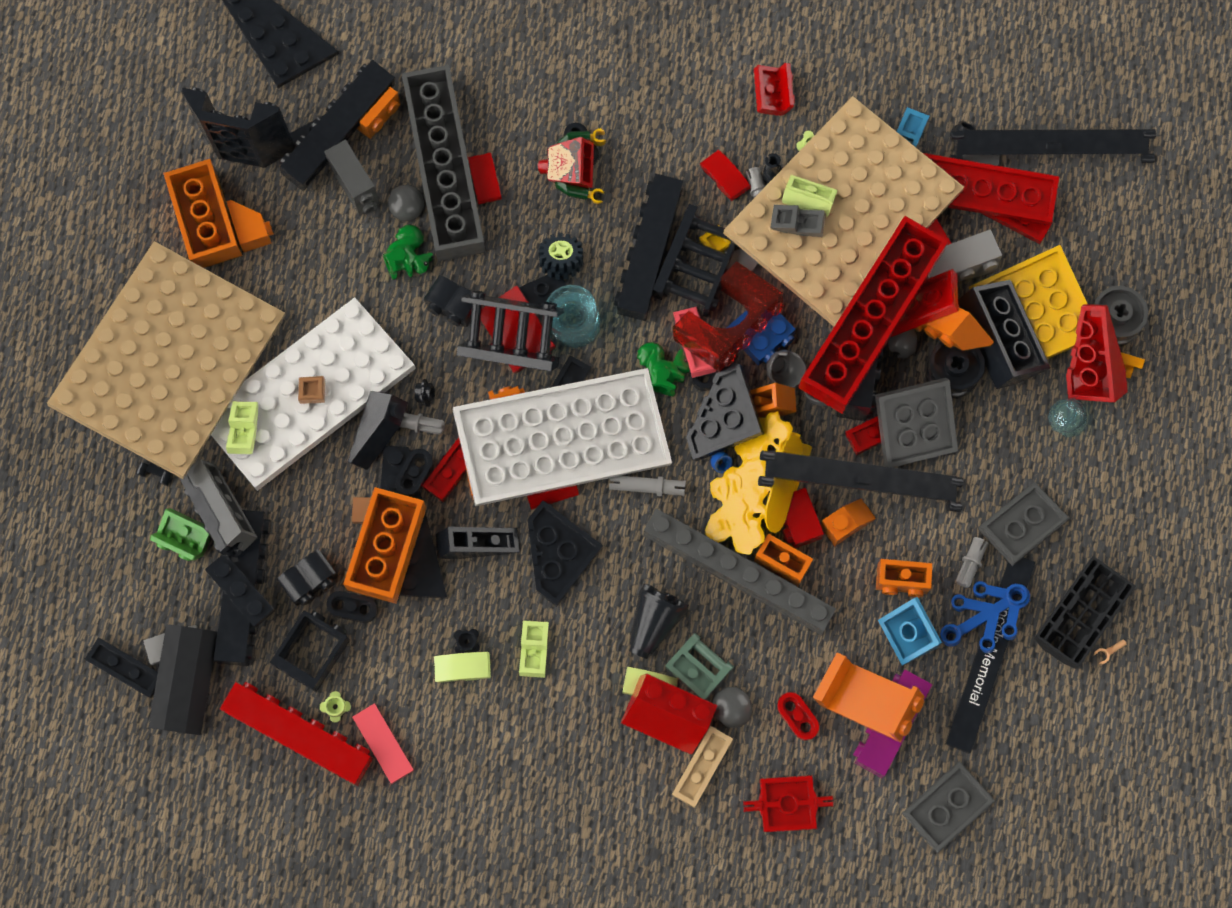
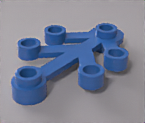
(988, 612)

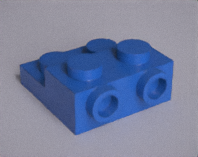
(764, 344)

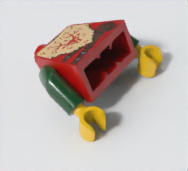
(571, 164)

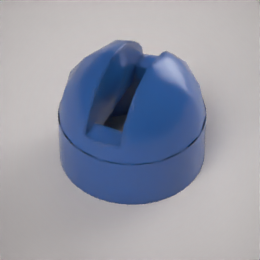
(725, 458)

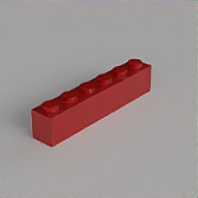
(296, 733)

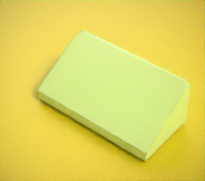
(808, 195)

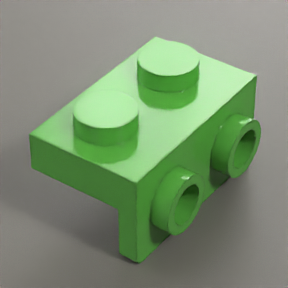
(181, 535)

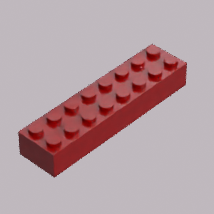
(873, 314)

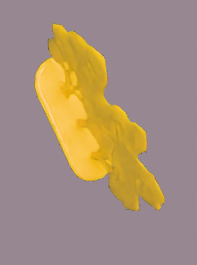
(744, 497)

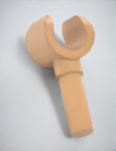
(1110, 650)

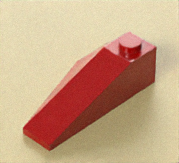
(1096, 360)

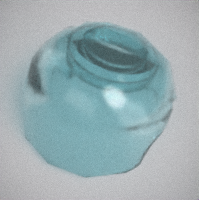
(1068, 417)

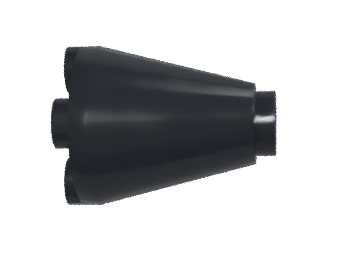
(654, 619)

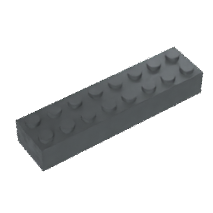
(443, 163)

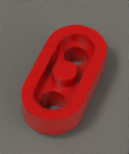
(799, 715)

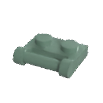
(693, 673)

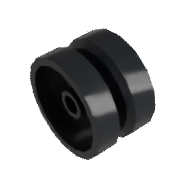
(959, 366)

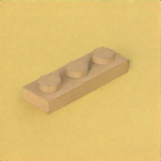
(702, 767)

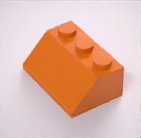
(958, 330)

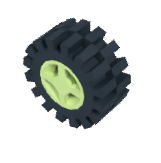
(567, 249)

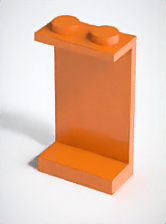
(868, 698)

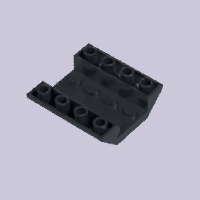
(236, 138)

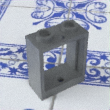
(352, 178)

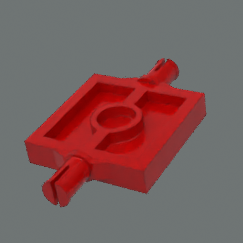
(788, 804)

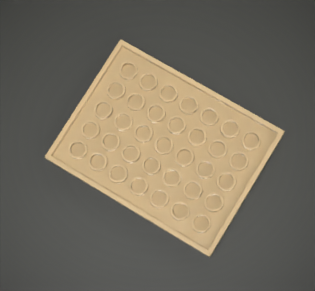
(877, 184)
(166, 360)

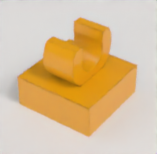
(1131, 362)

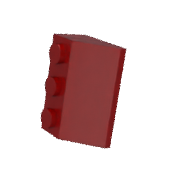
(668, 713)

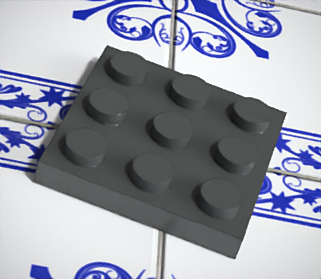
(916, 422)

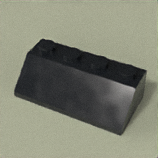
(1015, 350)

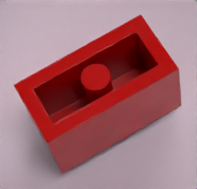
(801, 521)

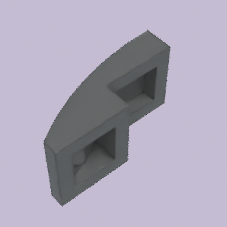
(797, 221)

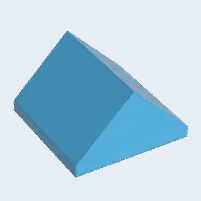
(910, 631)

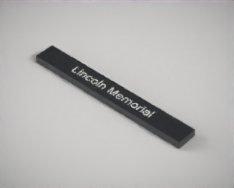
(985, 668)

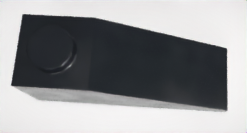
(377, 426)
(476, 542)

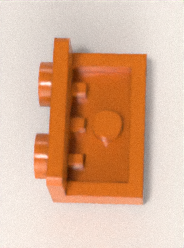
(379, 113)

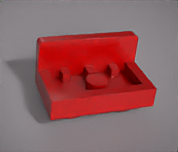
(774, 89)

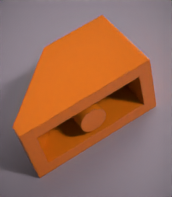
(249, 227)
(774, 398)
(847, 521)

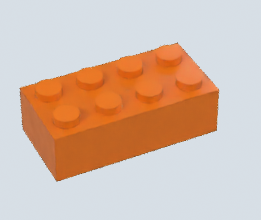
(202, 214)
(385, 545)

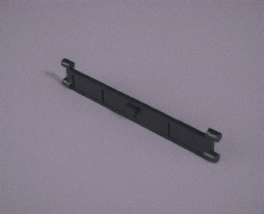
(1054, 142)
(860, 476)

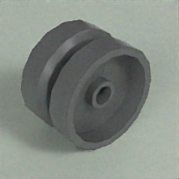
(1127, 311)

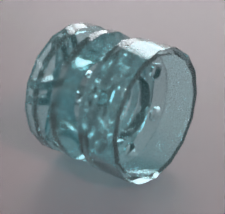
(578, 304)

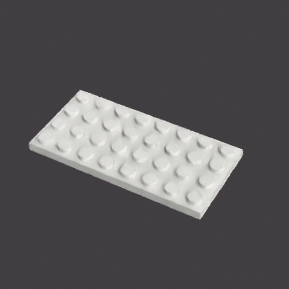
(354, 360)
(561, 436)

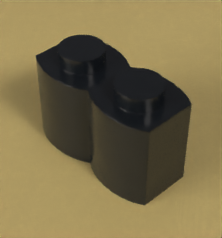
(446, 299)
(308, 578)

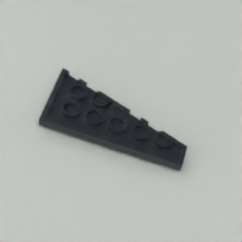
(279, 39)
(423, 573)

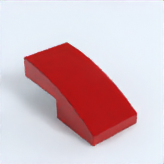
(725, 174)
(484, 178)

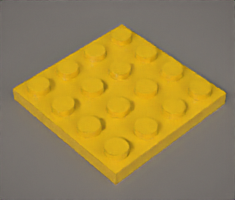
(1048, 297)

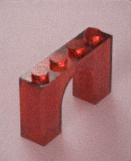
(720, 345)

